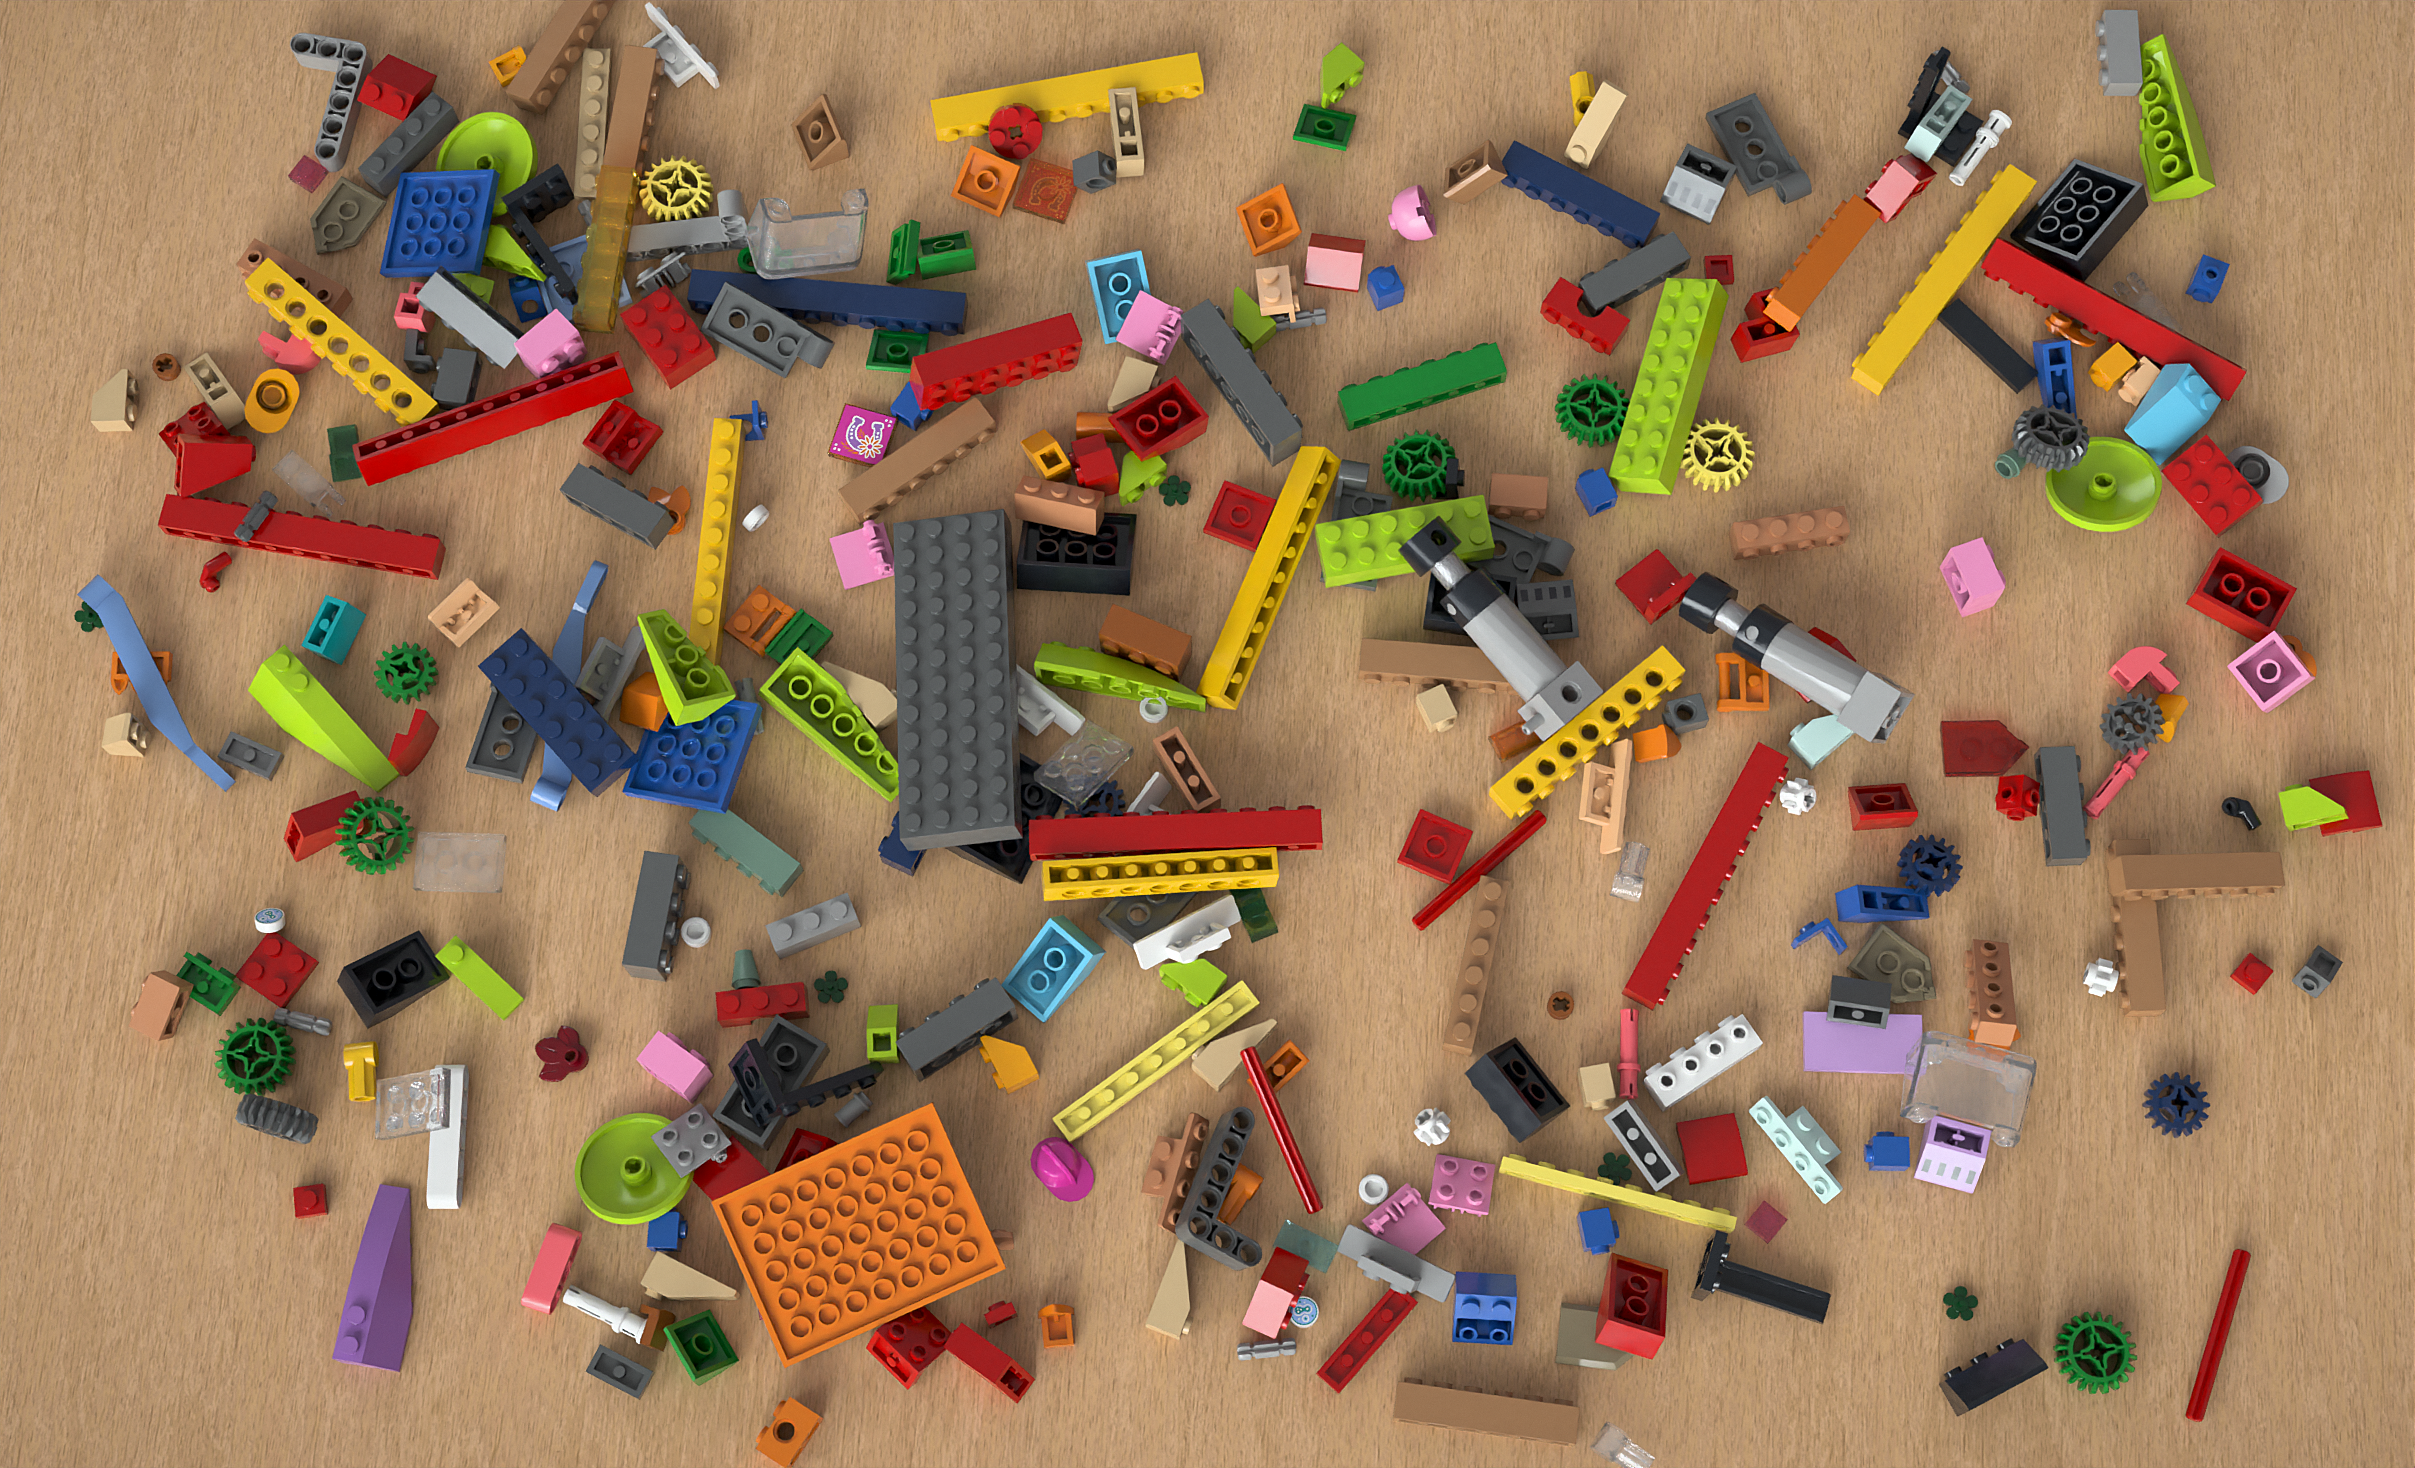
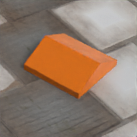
(986, 181)
(1269, 221)
(643, 703)

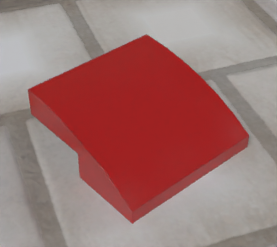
(622, 437)
(412, 748)
(2356, 795)
(1712, 1148)
(732, 1174)

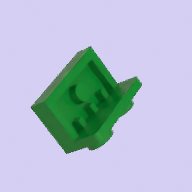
(211, 987)

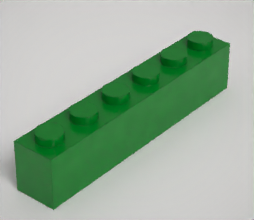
(1421, 386)

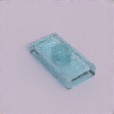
(1307, 1245)

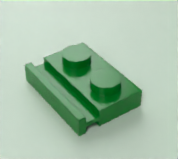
(903, 252)
(801, 632)

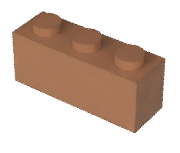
(1059, 505)
(1186, 771)

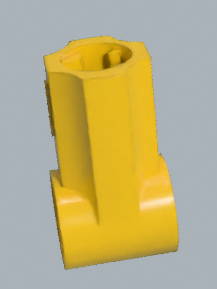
(1582, 94)
(361, 1064)

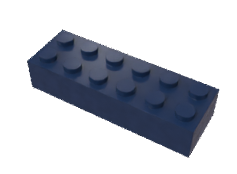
(559, 712)

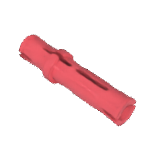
(2123, 771)
(1628, 1064)

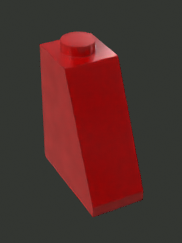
(210, 460)
(315, 826)
(989, 1362)

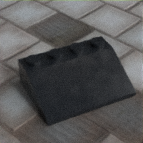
(2081, 218)
(1078, 561)
(1012, 856)

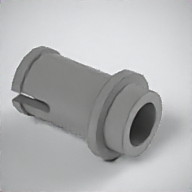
(853, 1109)

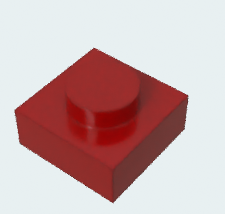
(1719, 268)
(2251, 973)
(310, 1201)
(1000, 1313)

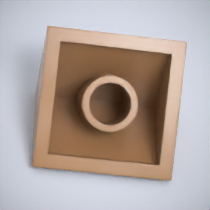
(820, 135)
(1473, 174)

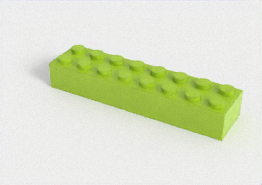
(1668, 386)

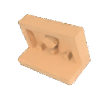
(1276, 291)
(463, 612)

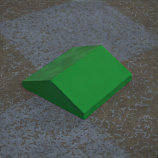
(1325, 127)
(895, 350)

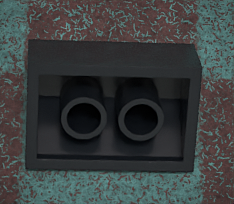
(1517, 1089)
(1991, 1375)

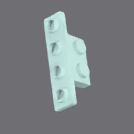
(1802, 1144)

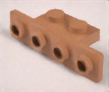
(1173, 1169)

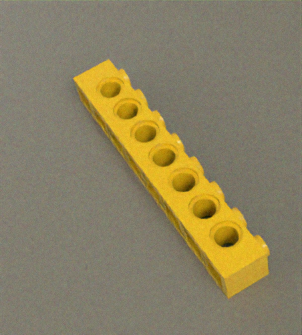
(271, 277)
(1658, 665)
(1159, 874)

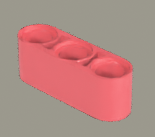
(551, 1268)

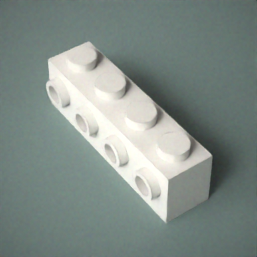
(1702, 1062)

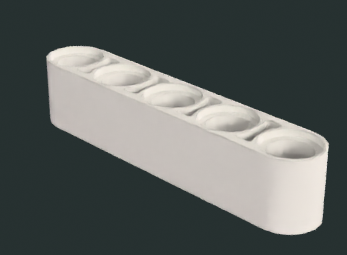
(448, 1147)

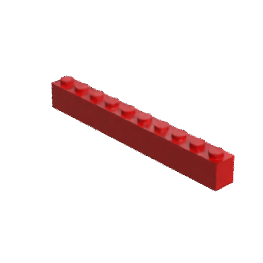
(2108, 316)
(492, 418)
(305, 536)
(1174, 833)
(1705, 876)

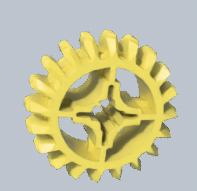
(670, 180)
(1733, 470)

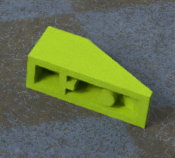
(508, 255)
(479, 977)

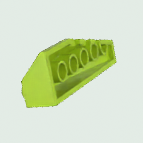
(2172, 138)
(1110, 676)
(317, 720)
(831, 720)

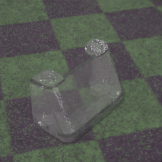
(809, 242)
(1968, 1084)

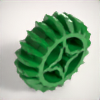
(1614, 409)
(1416, 455)
(371, 825)
(256, 1034)
(2099, 1364)

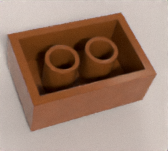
(1145, 642)

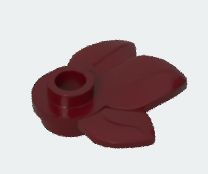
(557, 1054)

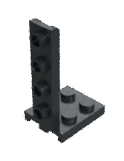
(1923, 101)
(532, 204)
(763, 1091)
(1755, 1285)

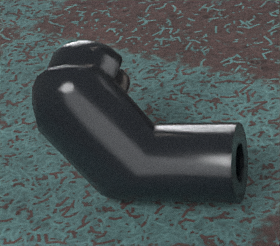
(2241, 809)

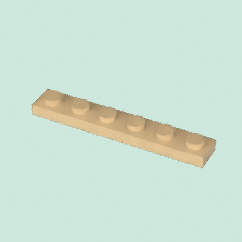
(592, 120)

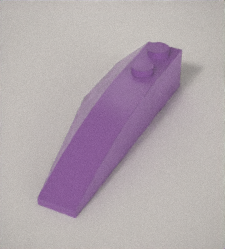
(379, 1292)

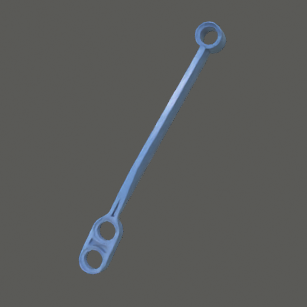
(567, 655)
(146, 675)

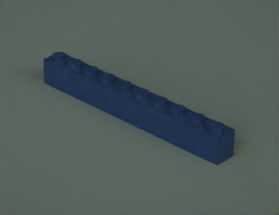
(840, 302)

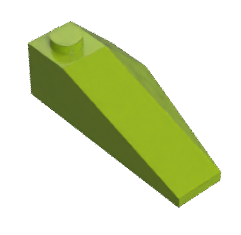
(684, 674)

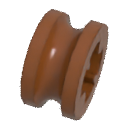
(165, 359)
(1560, 1014)

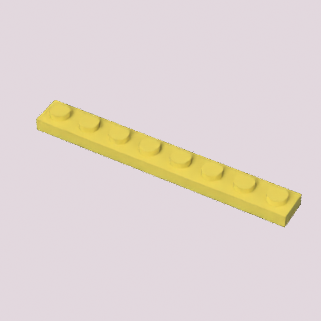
(1155, 1061)
(1630, 1196)

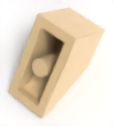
(1132, 383)

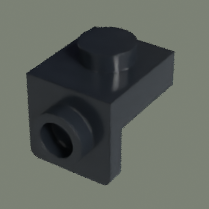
(1454, 480)

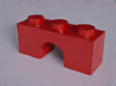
(1600, 332)
(745, 1005)

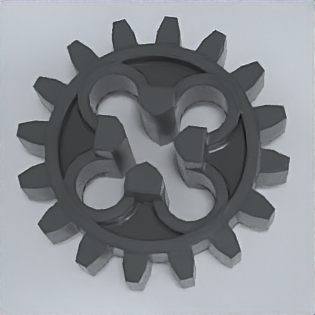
(2132, 740)

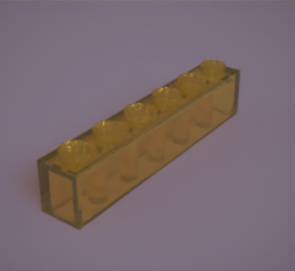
(606, 249)

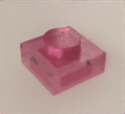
(308, 174)
(1765, 1222)

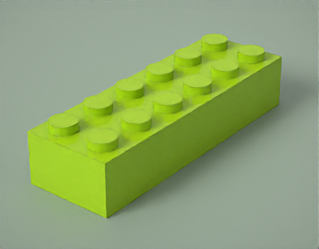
(1369, 544)

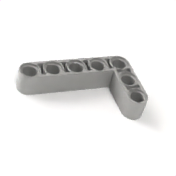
(340, 94)
(693, 235)

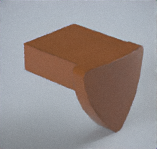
(653, 1332)

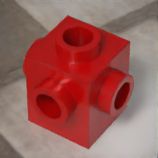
(2017, 797)

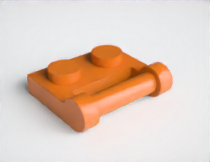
(754, 615)
(1752, 685)

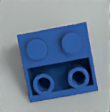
(1484, 1308)

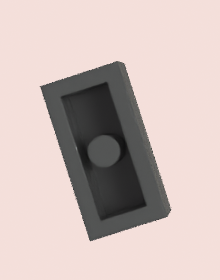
(456, 378)
(1859, 1002)

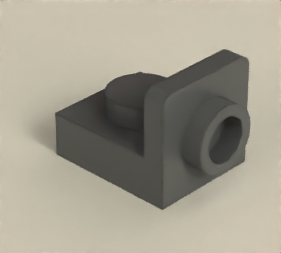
(415, 353)
(2317, 972)

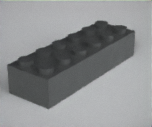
(1241, 381)

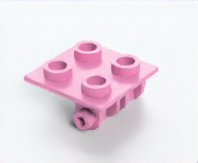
(1151, 327)
(863, 555)
(1461, 1185)
(1404, 1221)

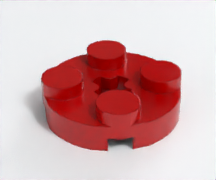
(1013, 115)

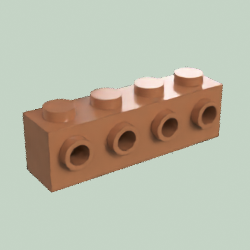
(325, 290)
(1789, 533)
(1990, 992)

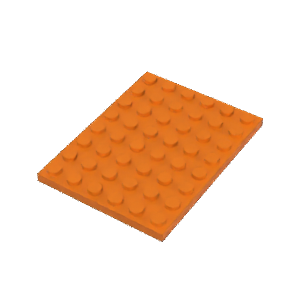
(858, 1234)

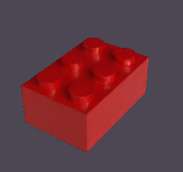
(668, 337)
(2212, 486)
(2241, 595)

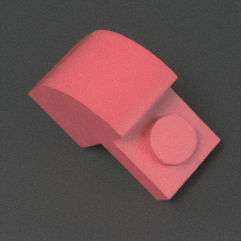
(411, 314)
(291, 356)
(2145, 664)

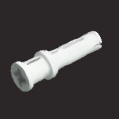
(1986, 138)
(620, 1318)

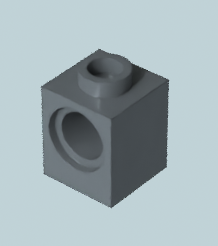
(1094, 172)
(1694, 706)

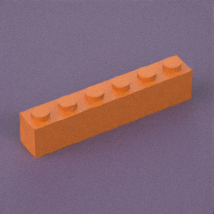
(1821, 263)

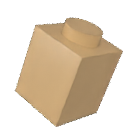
(1437, 709)
(1596, 1086)

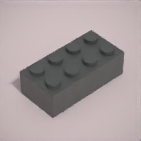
(656, 916)
(957, 1028)
(794, 1059)

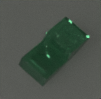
(342, 456)
(1254, 913)

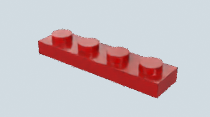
(1366, 1339)

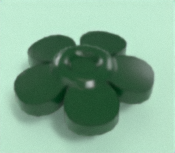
(1174, 491)
(88, 618)
(830, 987)
(1615, 1168)
(1960, 1304)

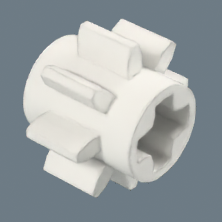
(1798, 796)
(2100, 977)
(1432, 1126)

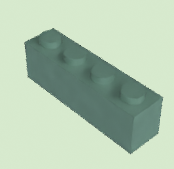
(748, 848)

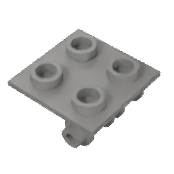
(670, 264)
(692, 1141)

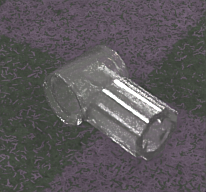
(1629, 878)
(1616, 1447)

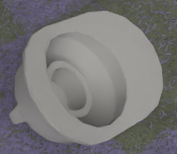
(2261, 472)

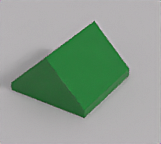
(945, 255)
(701, 1346)

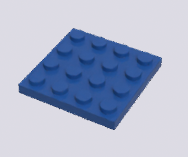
(439, 222)
(695, 761)

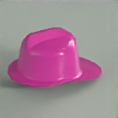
(1062, 1169)

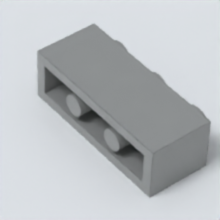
(2119, 53)
(813, 926)
(1644, 1145)

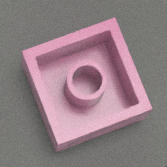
(551, 346)
(1973, 576)
(2271, 672)
(675, 1067)

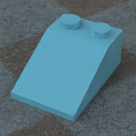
(1114, 287)
(2172, 411)
(1052, 967)

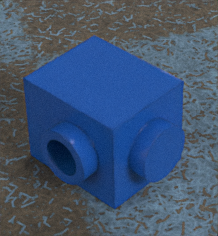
(2207, 279)
(1385, 287)
(908, 410)
(1595, 491)
(1887, 1152)
(1597, 1231)
(667, 1232)

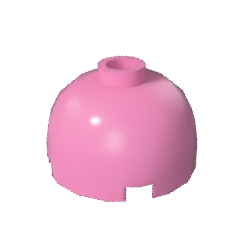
(1412, 215)

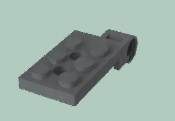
(1761, 171)
(787, 336)
(1354, 502)
(1524, 553)
(493, 734)
(1159, 914)

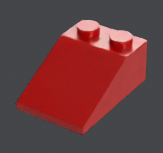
(1160, 420)
(1633, 1307)

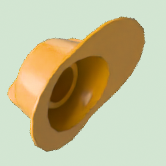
(271, 400)

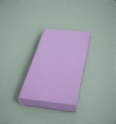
(1858, 1048)

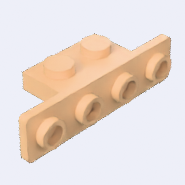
(1606, 794)

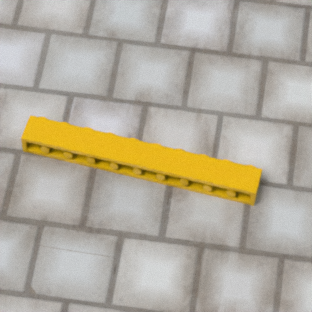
(1070, 95)
(1943, 279)
(717, 537)
(1268, 577)

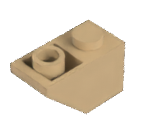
(115, 403)
(126, 736)

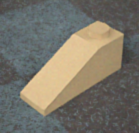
(1596, 125)
(1126, 132)
(216, 390)
(871, 697)
(1222, 1057)
(681, 1283)
(1172, 1303)

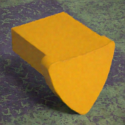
(507, 65)
(2172, 709)

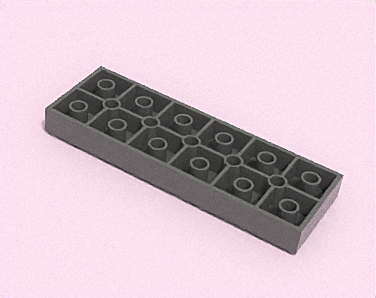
(956, 681)

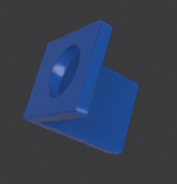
(525, 289)
(758, 420)
(1825, 926)

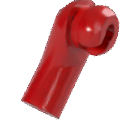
(211, 569)

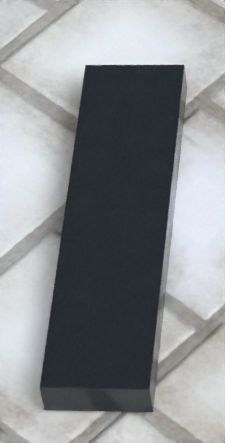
(1987, 345)

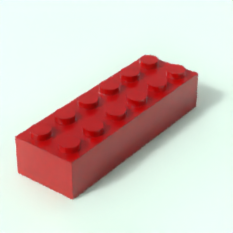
(995, 362)

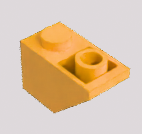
(1047, 457)
(1011, 1063)

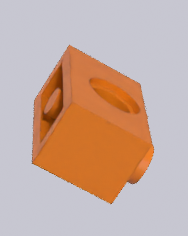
(787, 1451)

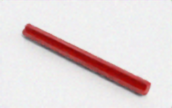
(1481, 867)
(1281, 1130)
(2218, 1335)

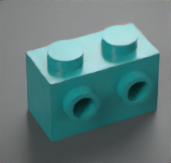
(333, 630)

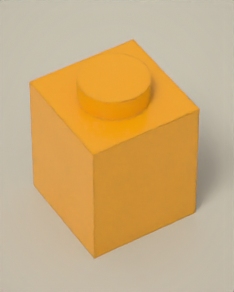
(2111, 367)

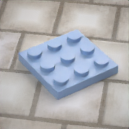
(569, 257)

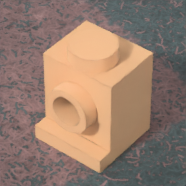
(2139, 381)

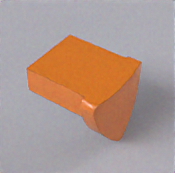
(1655, 744)
(1057, 1325)

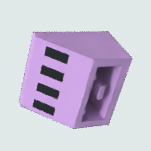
(1952, 1153)

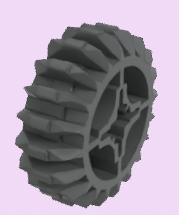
(2050, 438)
(276, 1119)

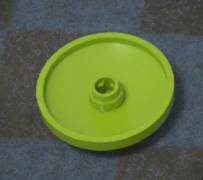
(495, 143)
(2108, 489)
(625, 1172)

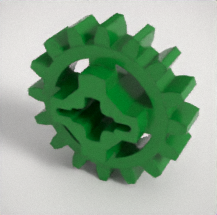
(409, 684)

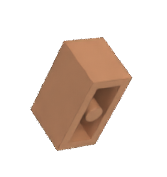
(1517, 496)
(160, 1005)

